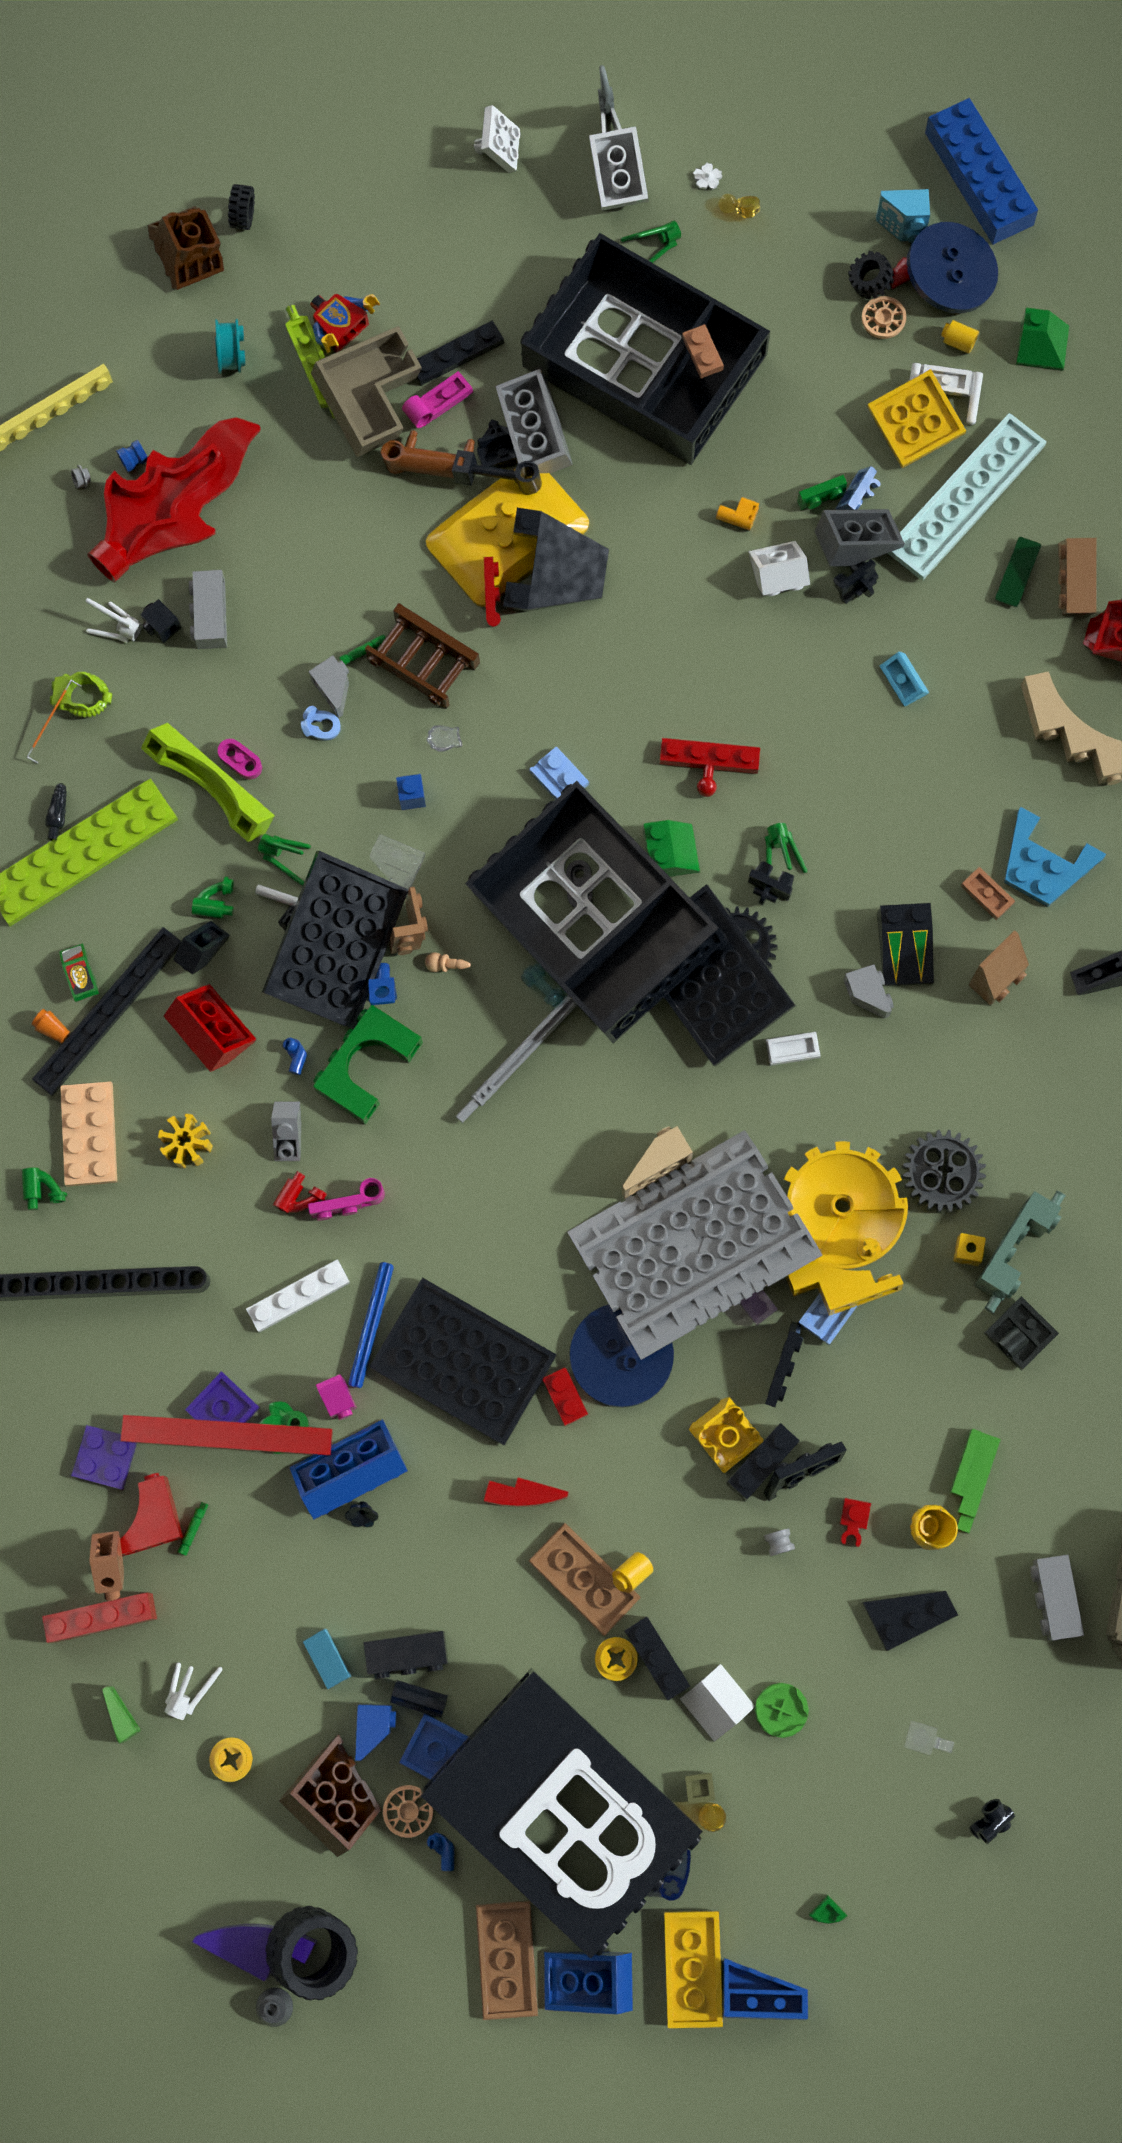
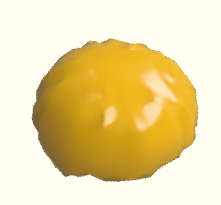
(933, 1527)

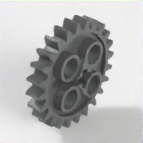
(921, 1167)

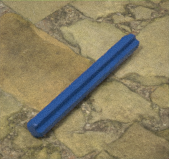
(370, 1325)

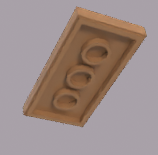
(583, 1579)
(506, 1960)

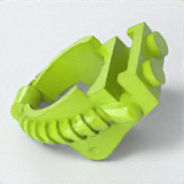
(74, 708)

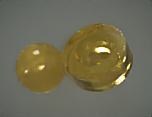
(746, 206)

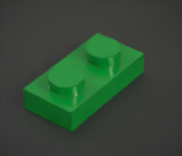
(828, 490)

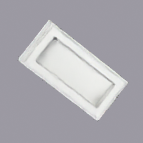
(793, 1048)

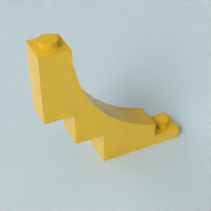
(841, 1287)

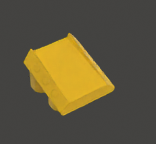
(726, 1434)

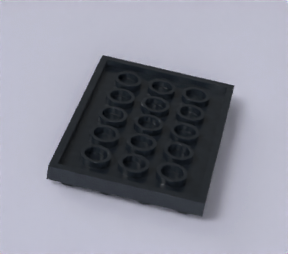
(335, 940)
(730, 992)
(463, 1361)

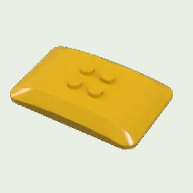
(486, 530)

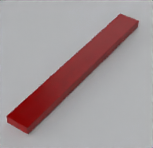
(226, 1435)

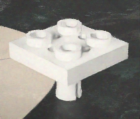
(499, 139)

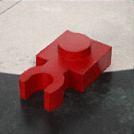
(855, 1517)

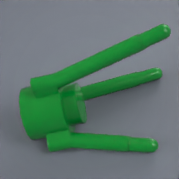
(666, 233)
(780, 837)
(273, 846)

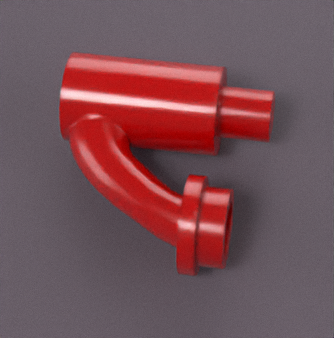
(289, 1193)

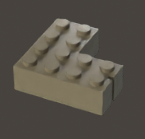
(356, 387)

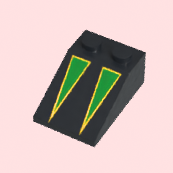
(906, 944)

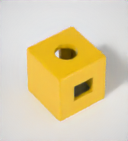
(961, 1254)

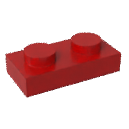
(565, 1396)

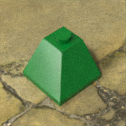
(1042, 340)

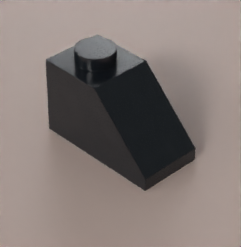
(200, 947)

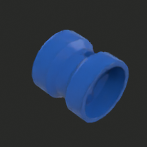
(132, 456)

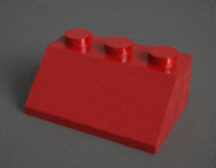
(209, 1027)

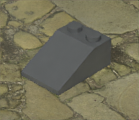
(857, 535)

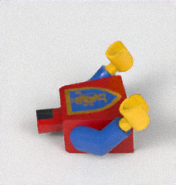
(340, 319)

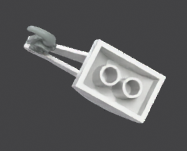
(616, 157)

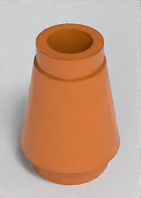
(50, 1026)

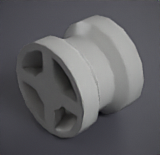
(779, 1542)

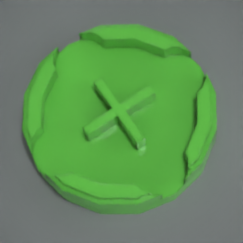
(781, 1710)

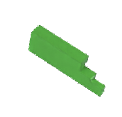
(973, 1475)

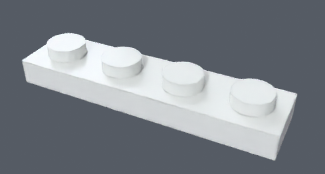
(298, 1295)

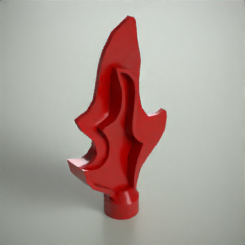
(166, 500)

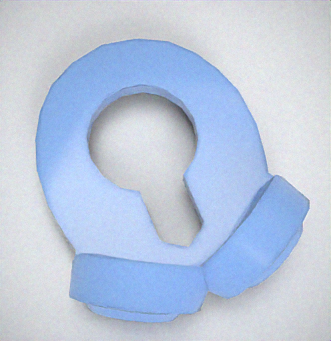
(313, 714)

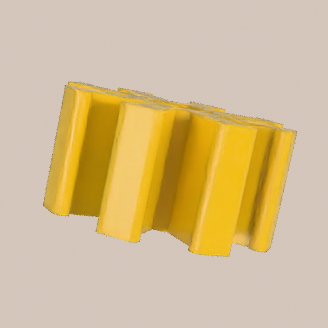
(181, 1134)

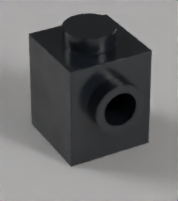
(160, 621)

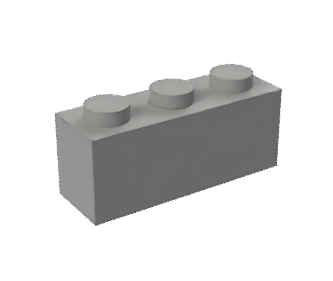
(208, 609)
(1056, 1598)

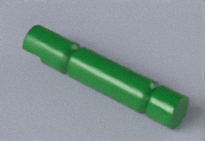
(360, 651)
(192, 1529)

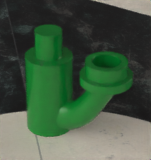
(213, 908)
(32, 1187)

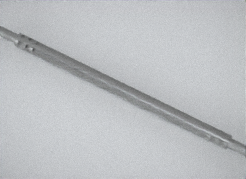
(510, 1065)

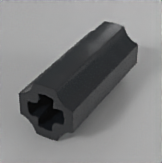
(419, 1698)

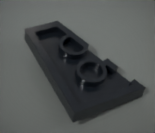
(785, 1366)
(807, 1463)
(908, 1616)

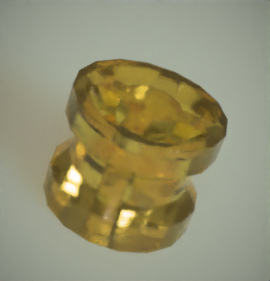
(712, 1821)

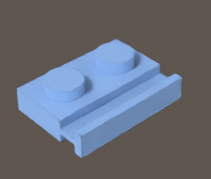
(557, 772)
(821, 1324)

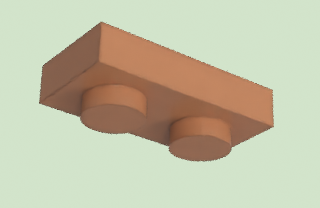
(702, 351)
(987, 893)

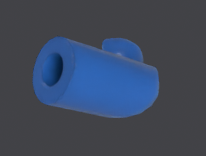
(297, 1054)
(445, 1848)

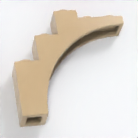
(1080, 742)

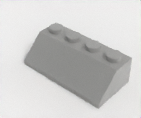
(534, 422)

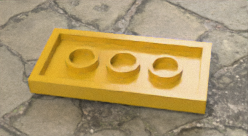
(693, 1969)

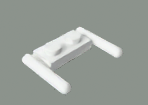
(957, 383)

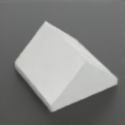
(717, 1703)

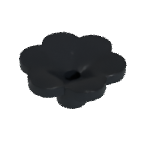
(361, 1515)

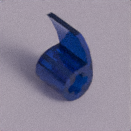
(680, 1882)

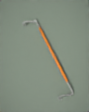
(49, 718)

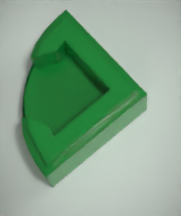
(828, 1912)

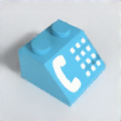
(904, 212)

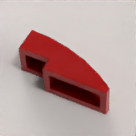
(524, 1494)

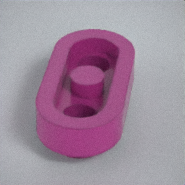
(242, 758)

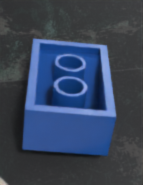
(587, 1984)

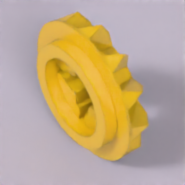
(629, 1658)
(218, 1756)

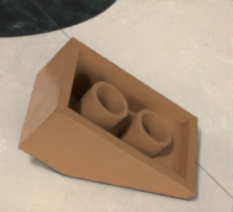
(1000, 970)

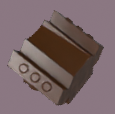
(187, 246)

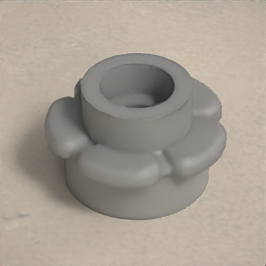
(80, 477)

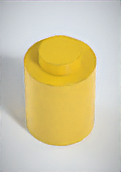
(959, 336)
(632, 1572)

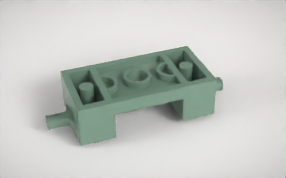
(1036, 1216)

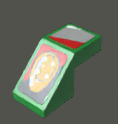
(78, 972)

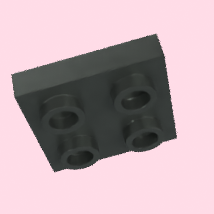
(1021, 1333)

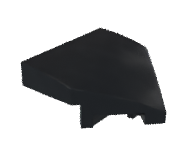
(496, 447)

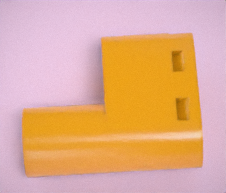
(742, 516)

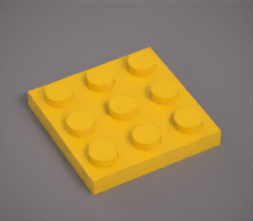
(916, 418)

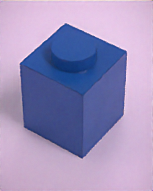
(411, 792)

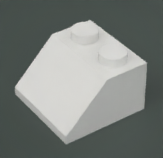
(780, 568)

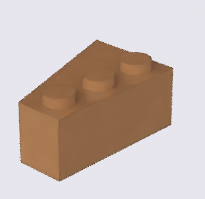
(1077, 576)

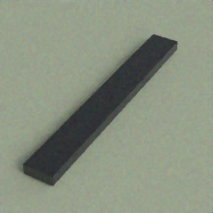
(107, 1011)

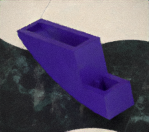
(246, 1945)

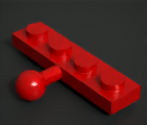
(709, 757)

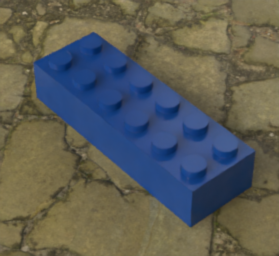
(981, 171)

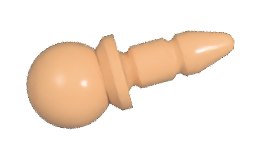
(436, 962)

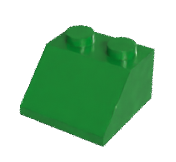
(672, 846)

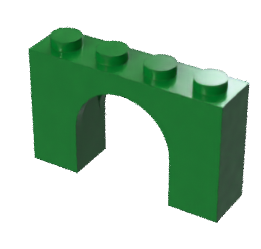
(373, 1029)

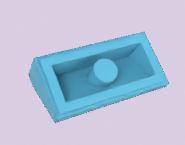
(904, 678)
(327, 1658)

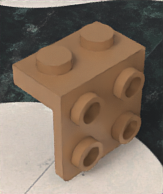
(409, 937)

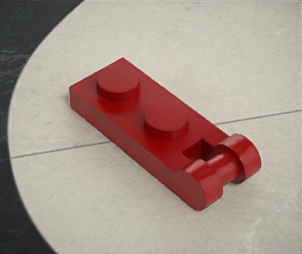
(492, 593)

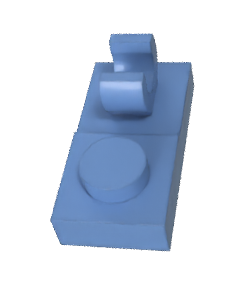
(858, 488)

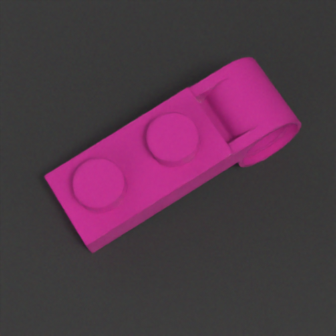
(437, 401)
(347, 1205)

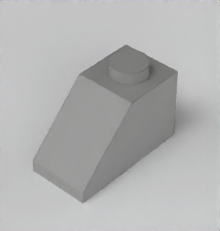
(332, 682)

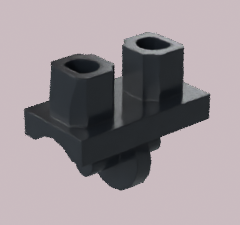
(858, 583)
(771, 888)

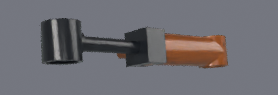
(459, 466)

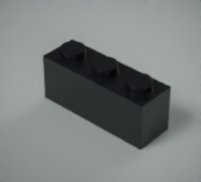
(762, 1462)
(406, 1654)
(657, 1658)

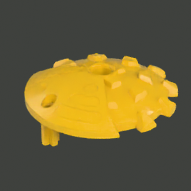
(875, 1209)

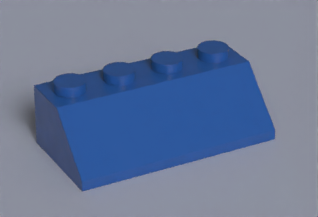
(353, 1469)

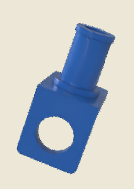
(382, 988)

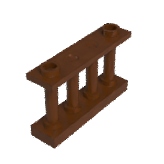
(424, 632)

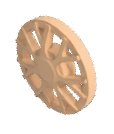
(884, 317)
(407, 1812)

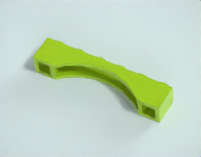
(174, 751)

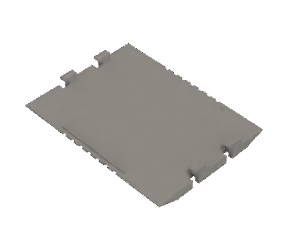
(694, 1244)

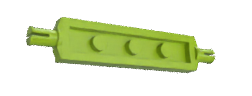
(306, 347)

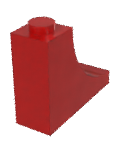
(155, 1519)

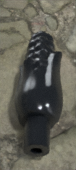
(56, 812)

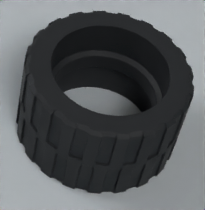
(336, 1970)

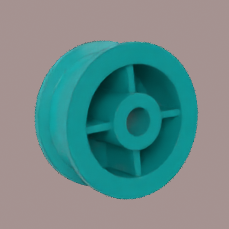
(228, 346)

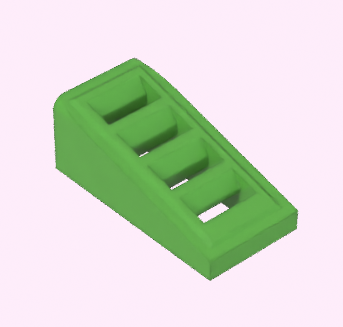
(122, 1720)

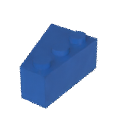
(760, 1996)

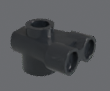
(996, 1821)

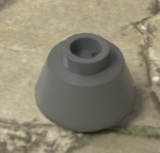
(268, 2000)

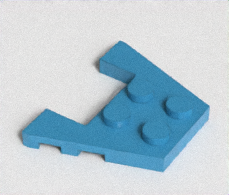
(1039, 871)

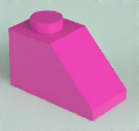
(337, 1397)

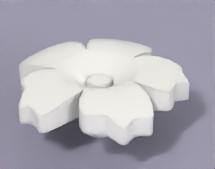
(707, 177)

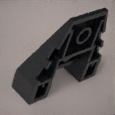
(565, 565)

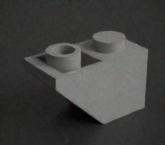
(867, 990)
(286, 1131)

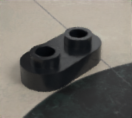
(571, 871)

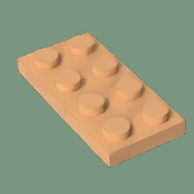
(88, 1134)

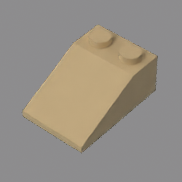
(663, 1156)

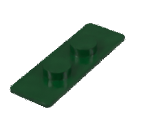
(1018, 572)

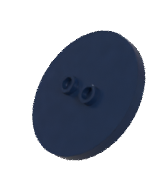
(952, 267)
(609, 1364)

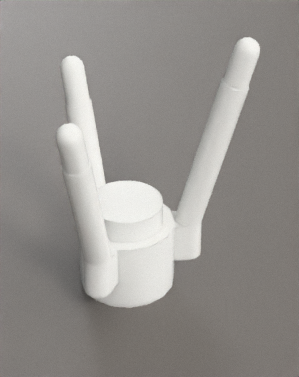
(127, 625)
(177, 1702)

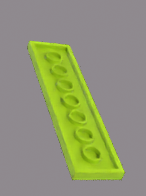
(83, 851)

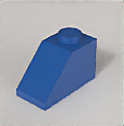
(373, 1726)

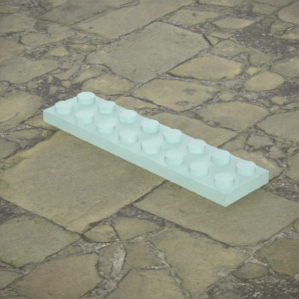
(967, 495)

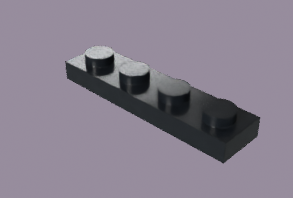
(459, 352)

